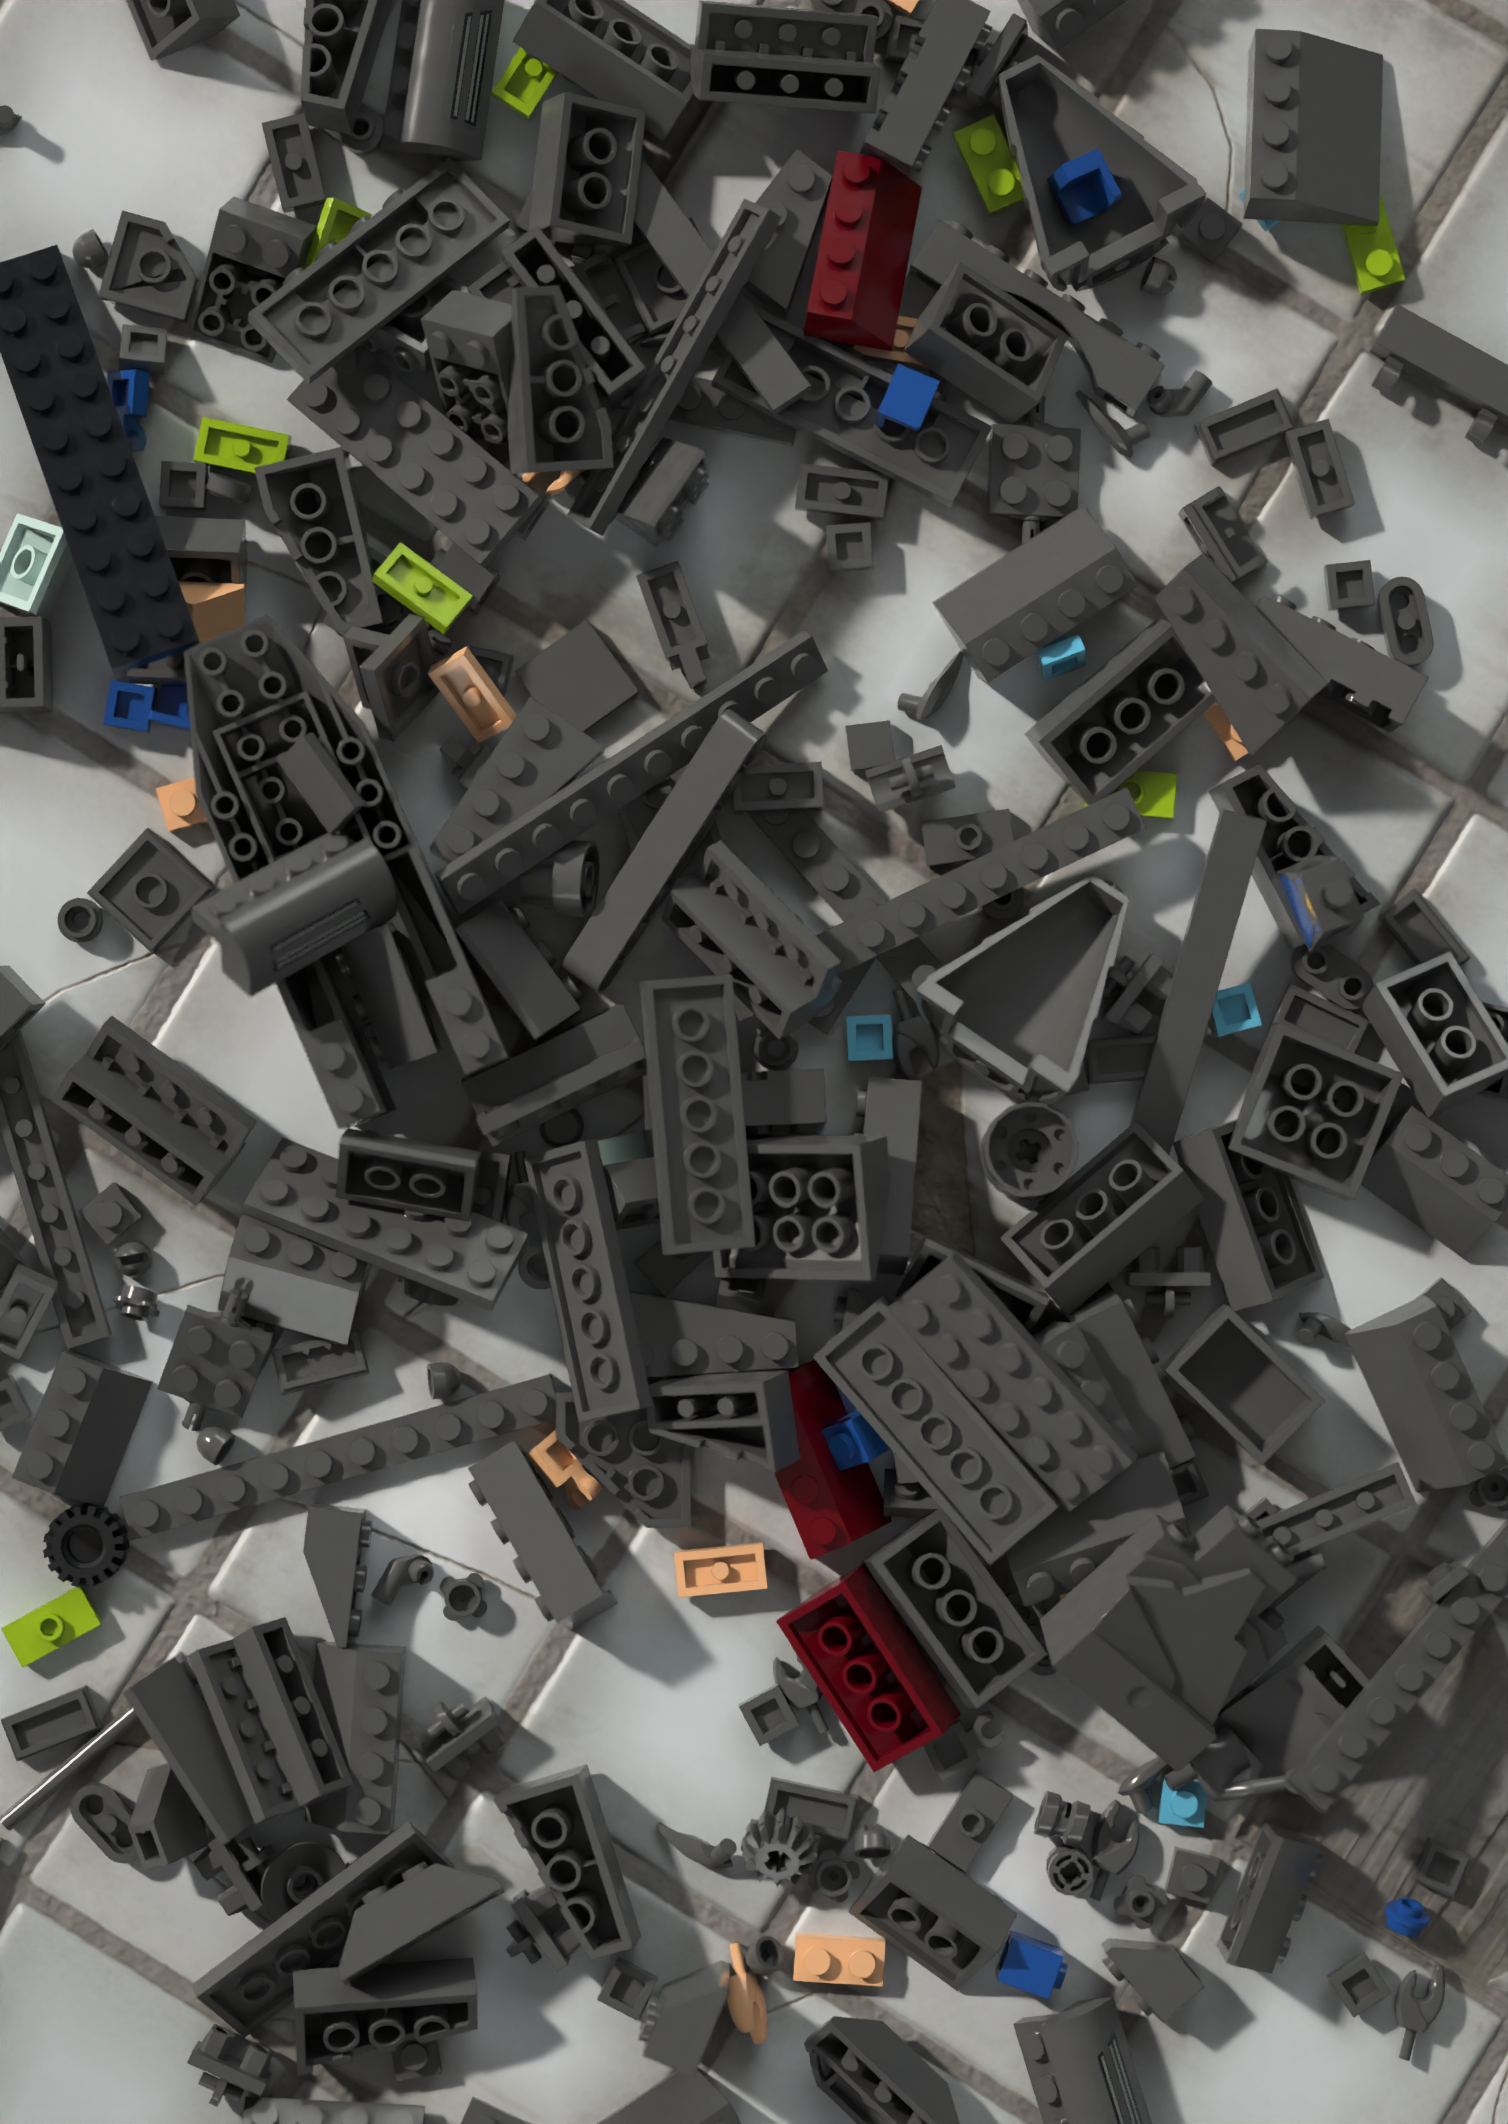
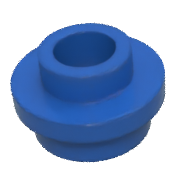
(1406, 1917)

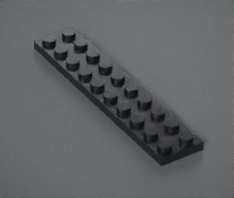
(89, 465)

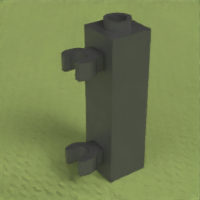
(1446, 364)

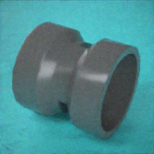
(1062, 1819)
(1069, 1861)

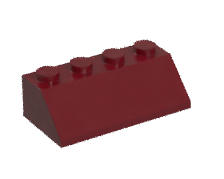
(863, 253)
(825, 1503)
(869, 1668)

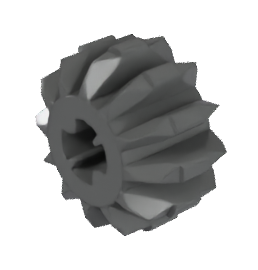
(779, 1847)

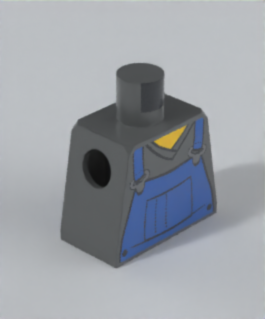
(1321, 899)

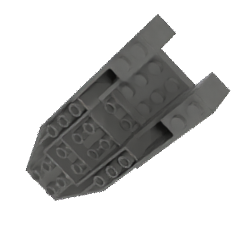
(246, 709)

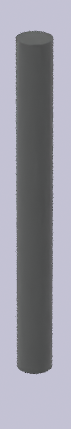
(69, 1768)

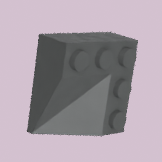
(1314, 1111)

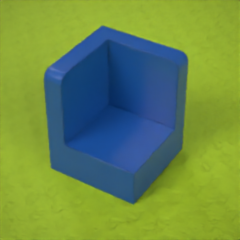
(1084, 187)
(907, 398)
(172, 708)

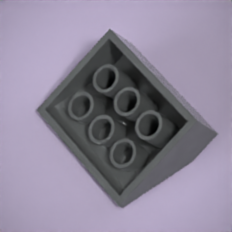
(1312, 130)
(813, 1208)

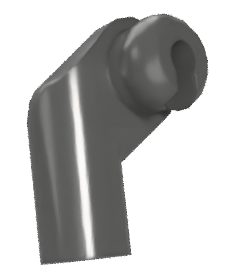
(1179, 401)
(402, 1572)

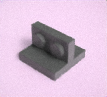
(393, 673)

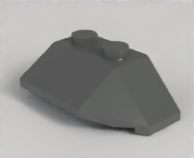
(409, 1913)
(877, 2075)

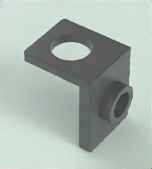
(1442, 1580)

